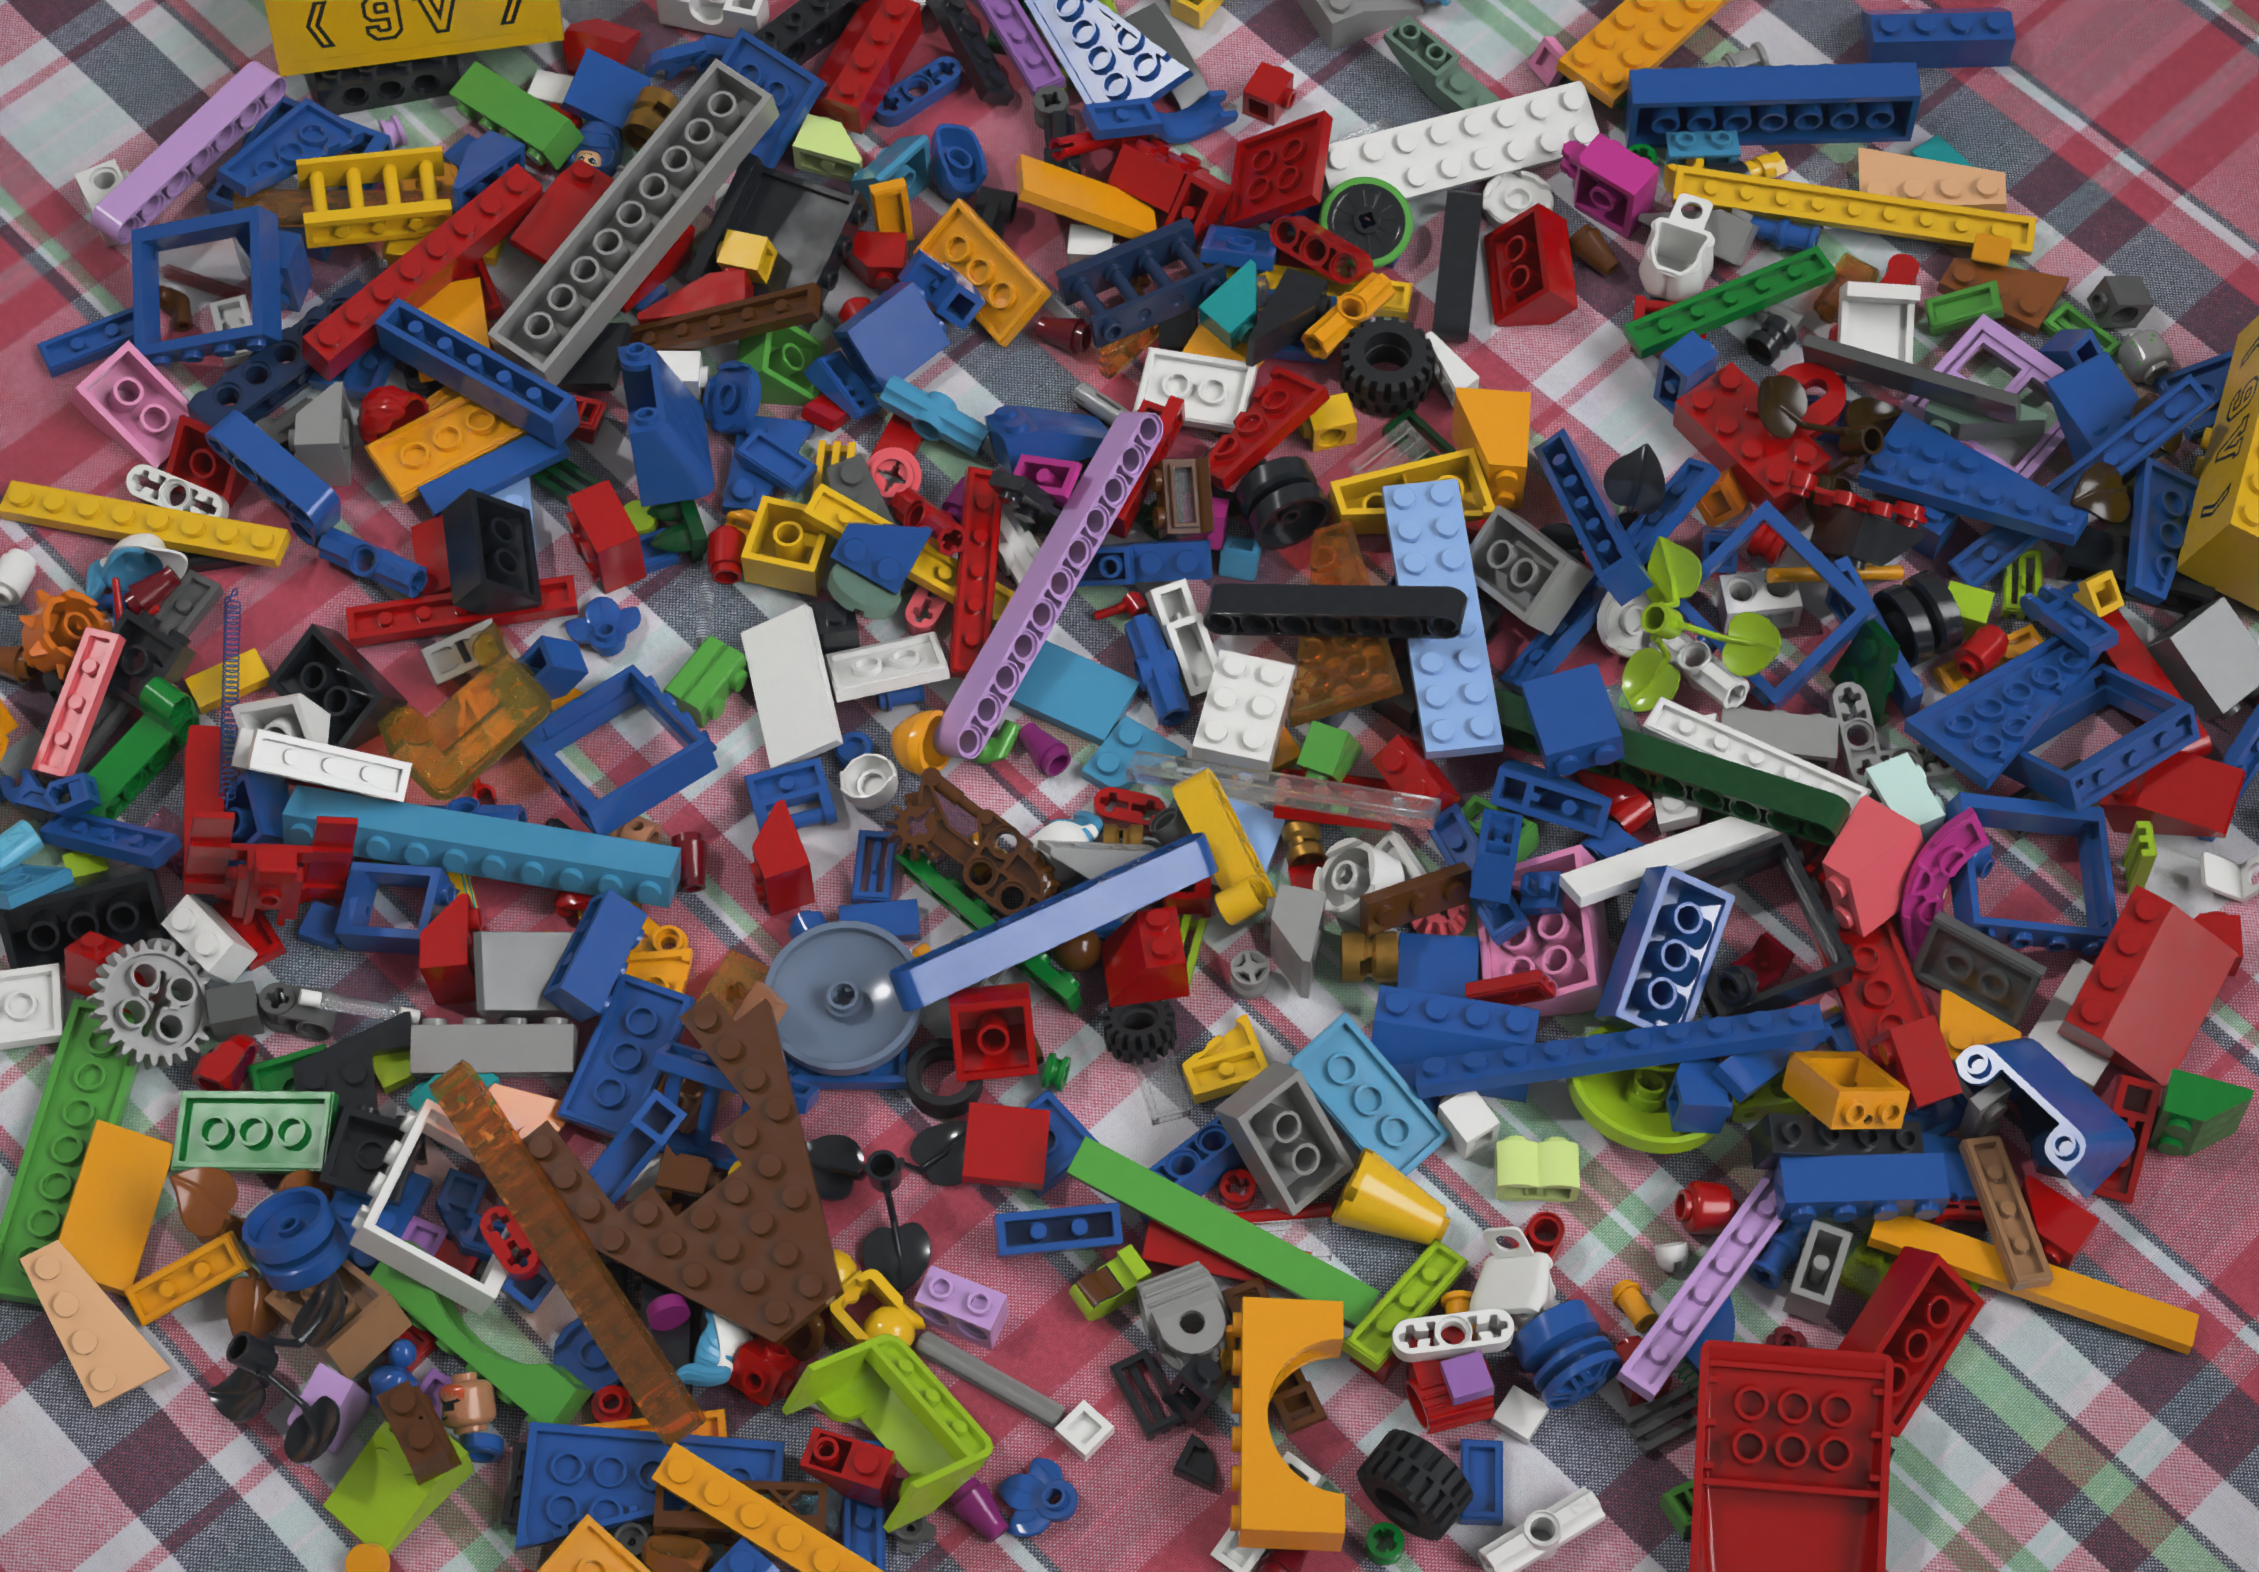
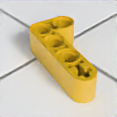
(1240, 873)

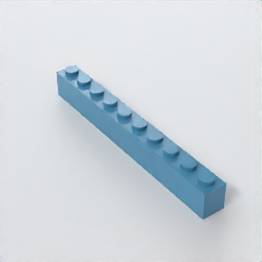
(491, 846)

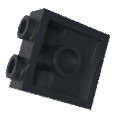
(147, 655)
(359, 1153)

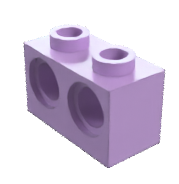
(961, 1307)

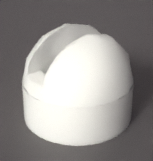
(1671, 1255)

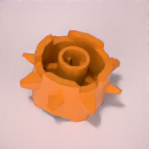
(56, 629)

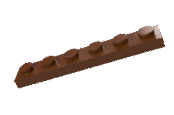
(732, 320)

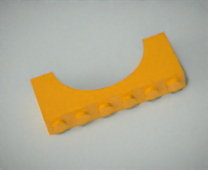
(1273, 1502)

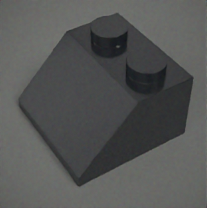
(1861, 537)

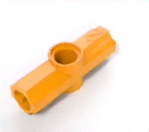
(1359, 304)

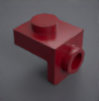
(1768, 960)

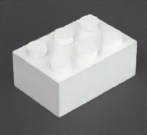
(1244, 711)

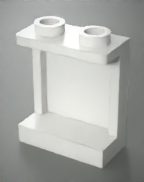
(1878, 318)

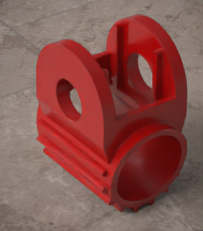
(1430, 1396)

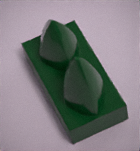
(686, 535)

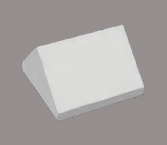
(286, 715)

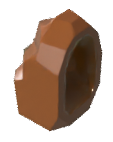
(676, 1554)

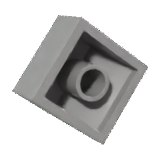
(325, 436)
(1296, 933)

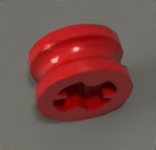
(1233, 1200)

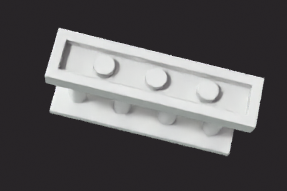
(321, 764)

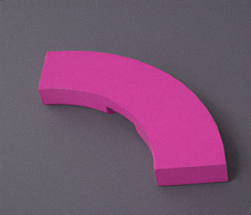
(1931, 873)

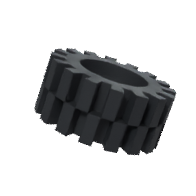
(1144, 1042)

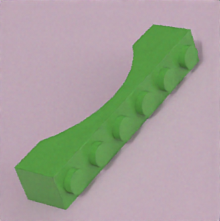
(542, 1390)

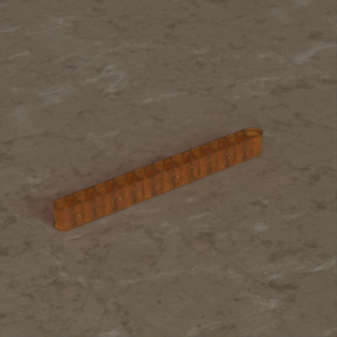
(567, 1254)

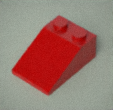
(2178, 797)

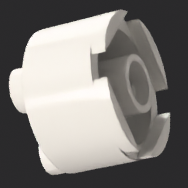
(1353, 871)

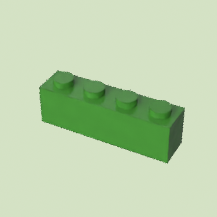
(515, 114)

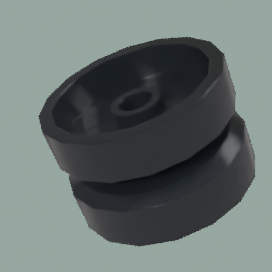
(1282, 502)
(1921, 617)

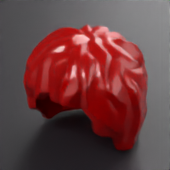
(387, 410)

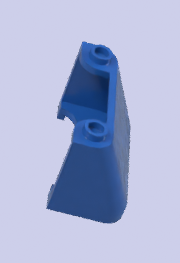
(664, 430)
(2089, 1134)

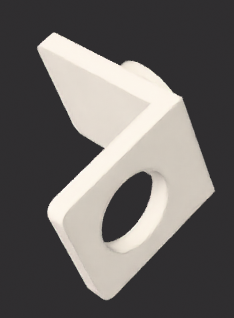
(2228, 877)

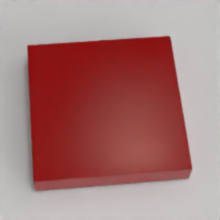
(1006, 1146)

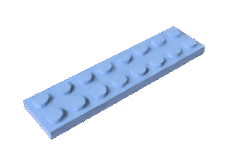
(1451, 674)

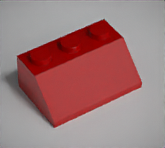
(1531, 269)

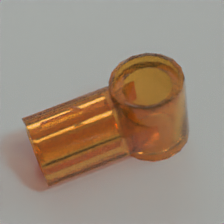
(1847, 269)

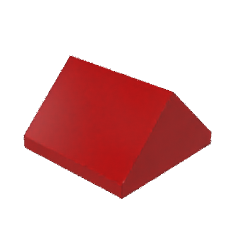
(199, 464)

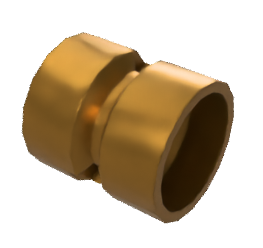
(647, 114)
(1369, 957)

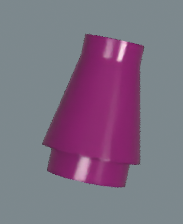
(1045, 751)
(978, 1508)

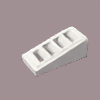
(1450, 369)

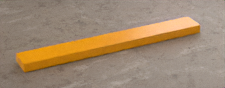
(2067, 1293)

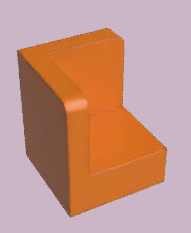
(1722, 500)

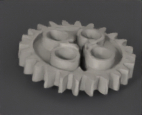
(120, 990)

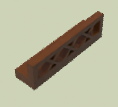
(702, 1527)

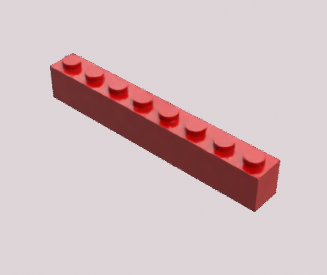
(422, 270)

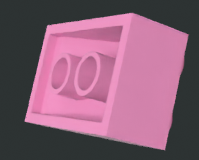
(132, 404)

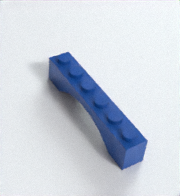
(614, 1172)

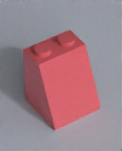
(1870, 865)

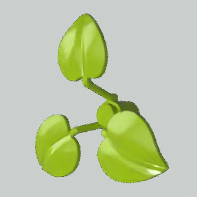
(1675, 576)

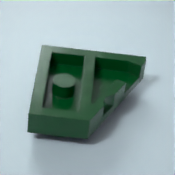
(1871, 665)

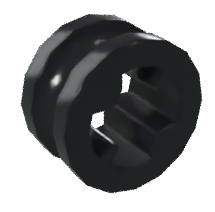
(415, 386)

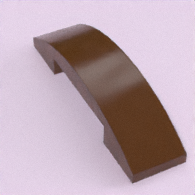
(1295, 1399)

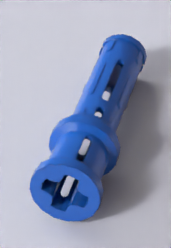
(1786, 235)
(1779, 1253)

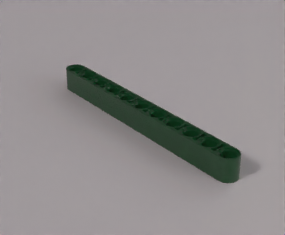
(1702, 780)

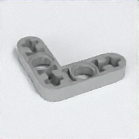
(1870, 754)

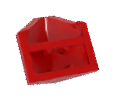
(600, 36)

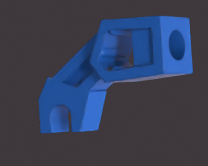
(696, 53)
(32, 794)

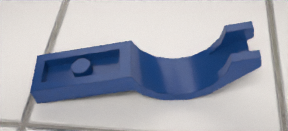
(1139, 118)

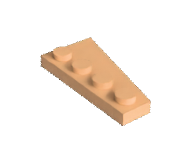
(1930, 180)

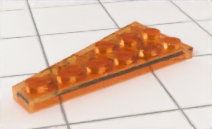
(1340, 671)

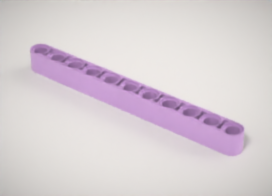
(1047, 585)

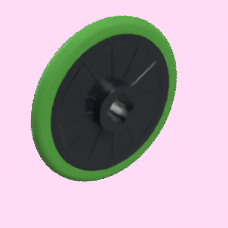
(1387, 212)

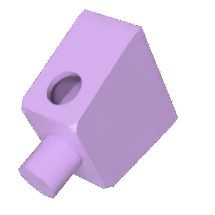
(350, 1398)

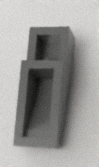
(1157, 28)

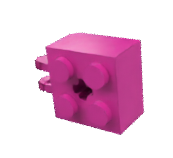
(1610, 183)

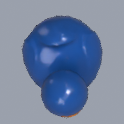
(384, 1377)

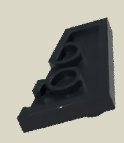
(1027, 500)

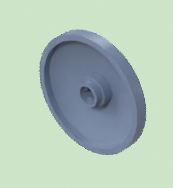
(841, 998)

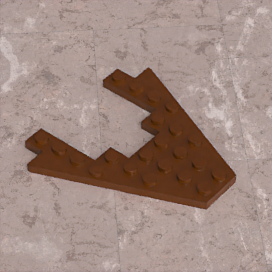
(755, 1240)

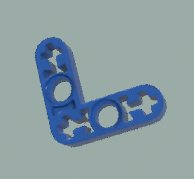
(926, 77)

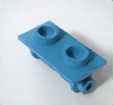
(1710, 145)

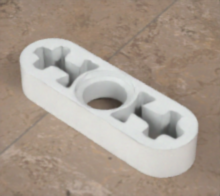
(168, 483)
(1420, 1329)

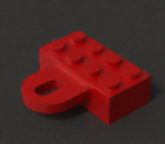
(1726, 428)

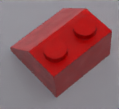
(780, 864)
(1146, 959)
(993, 1032)

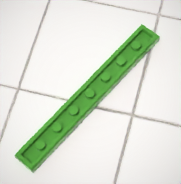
(1219, 1230)

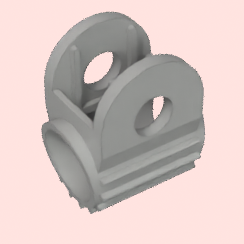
(1183, 1304)

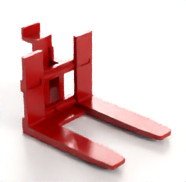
(271, 870)

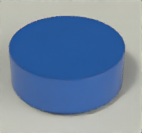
(853, 745)
(483, 1447)

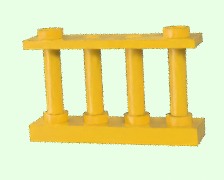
(378, 222)

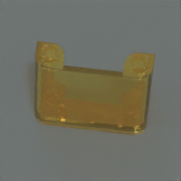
(472, 725)

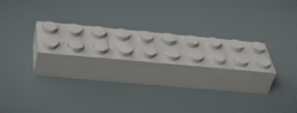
(634, 223)

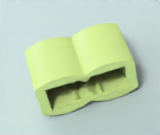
(1536, 1170)

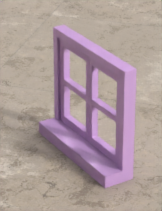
(2023, 359)

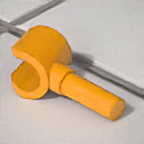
(1226, 1353)

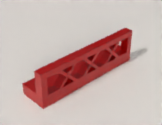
(1173, 418)

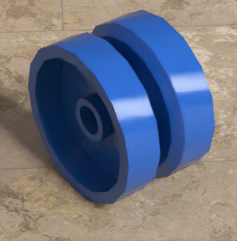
(295, 1238)

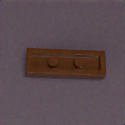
(1415, 898)

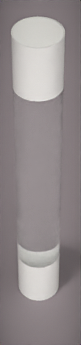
(354, 1005)

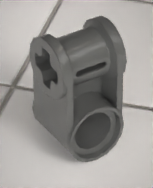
(292, 1017)

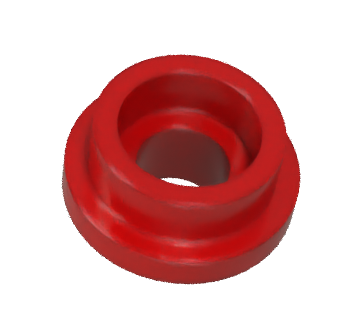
(621, 1412)

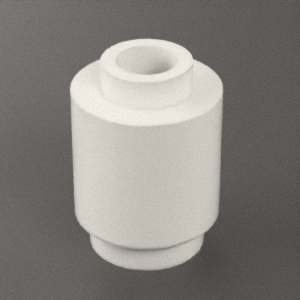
(16, 574)

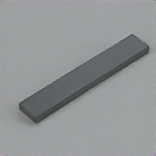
(1913, 379)

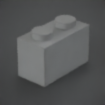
(1817, 1272)

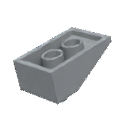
(1351, 20)

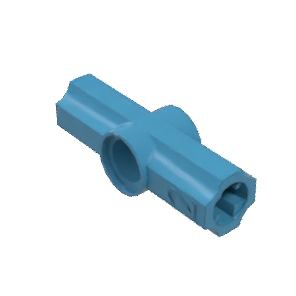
(933, 416)

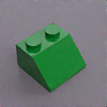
(2196, 1113)

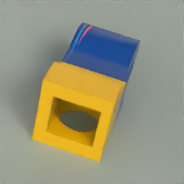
(2096, 593)

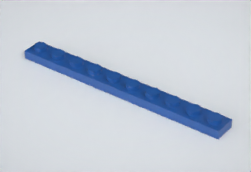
(1619, 1051)

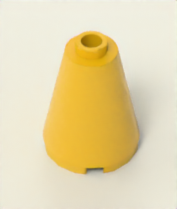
(1388, 1203)

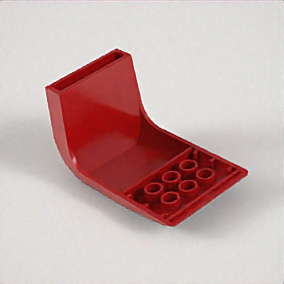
(1791, 1459)

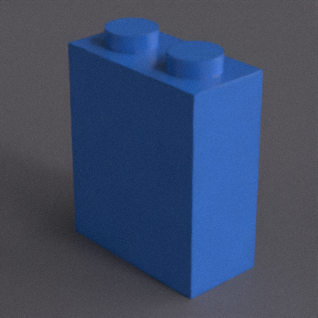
(892, 335)
(1572, 720)

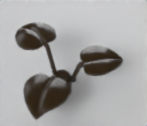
(1868, 420)
(2104, 491)

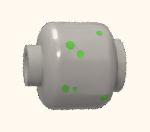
(2145, 356)

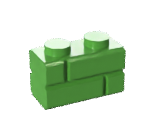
(708, 680)

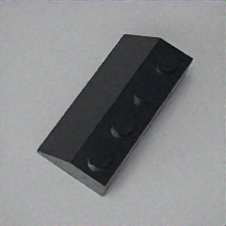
(115, 902)

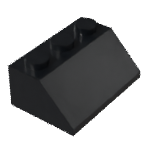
(490, 555)
(340, 682)

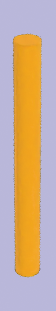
(1806, 574)

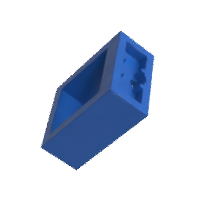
(359, 899)

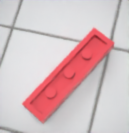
(78, 703)

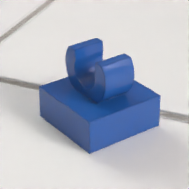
(1541, 893)

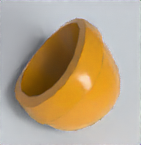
(914, 742)

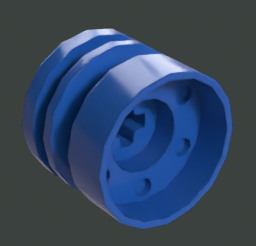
(1566, 1354)

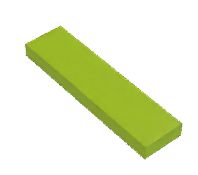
(1409, 1298)

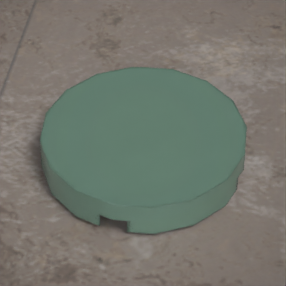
(859, 592)

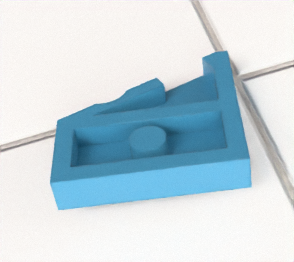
(1110, 761)

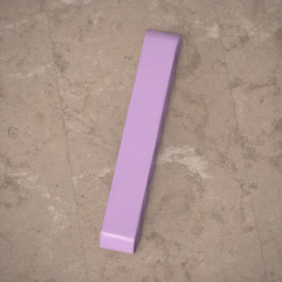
(188, 152)

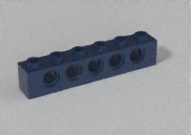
(279, 379)

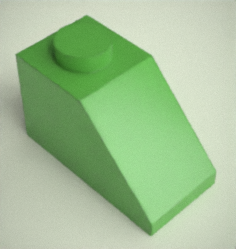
(1328, 752)

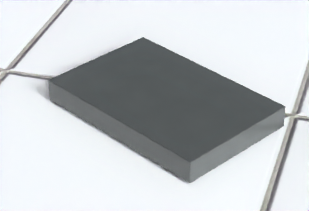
(1978, 969)

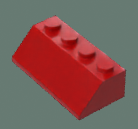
(867, 61)
(1918, 1322)

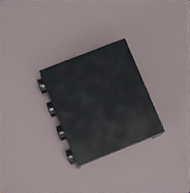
(803, 220)

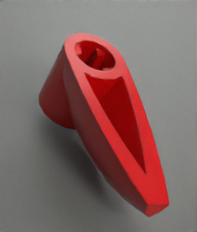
(1629, 805)

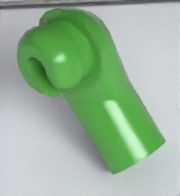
(1001, 745)

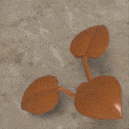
(203, 1204)

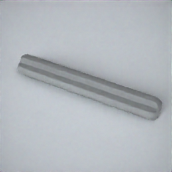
(990, 1379)

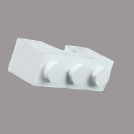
(715, 16)

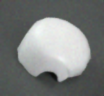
(869, 781)

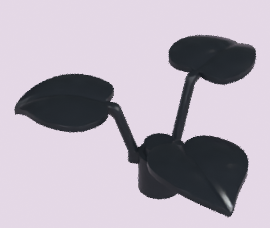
(1630, 482)
(902, 1250)
(244, 1390)

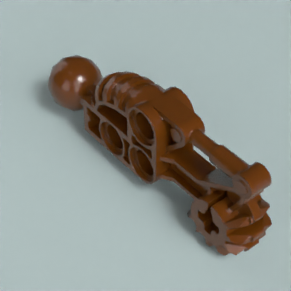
(1018, 870)

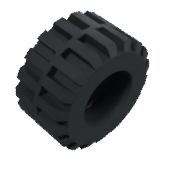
(1392, 343)
(1415, 1484)

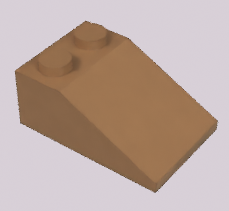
(369, 1322)

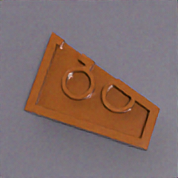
(2024, 294)

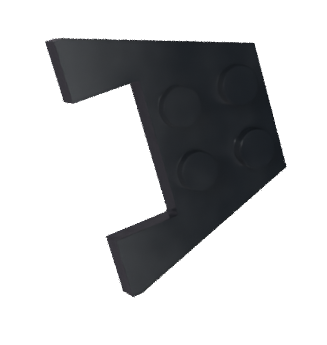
(349, 1066)

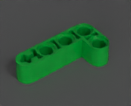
(144, 748)

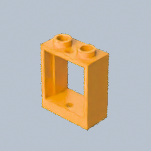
(1844, 1089)

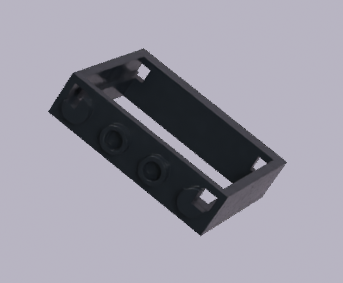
(1808, 895)

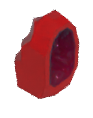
(226, 1064)

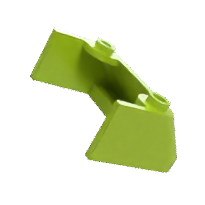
(907, 1413)

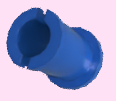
(900, 697)

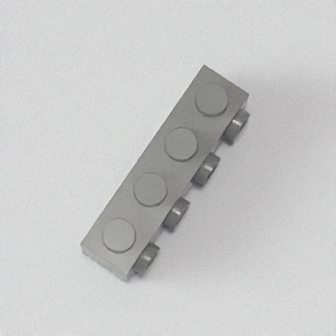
(501, 1049)

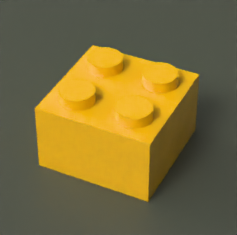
(786, 549)

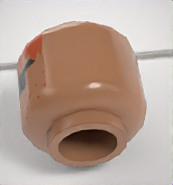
(467, 1403)

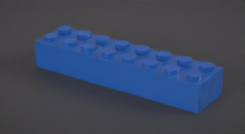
(1775, 103)

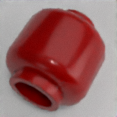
(1705, 1207)

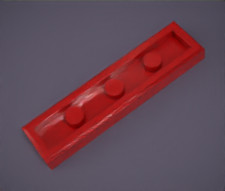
(1175, 1251)

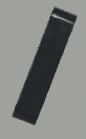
(1457, 265)

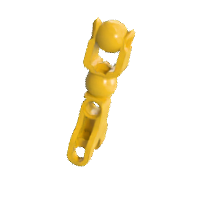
(891, 1319)

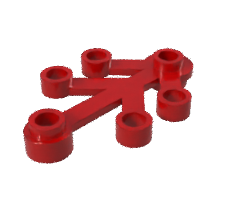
(1803, 483)

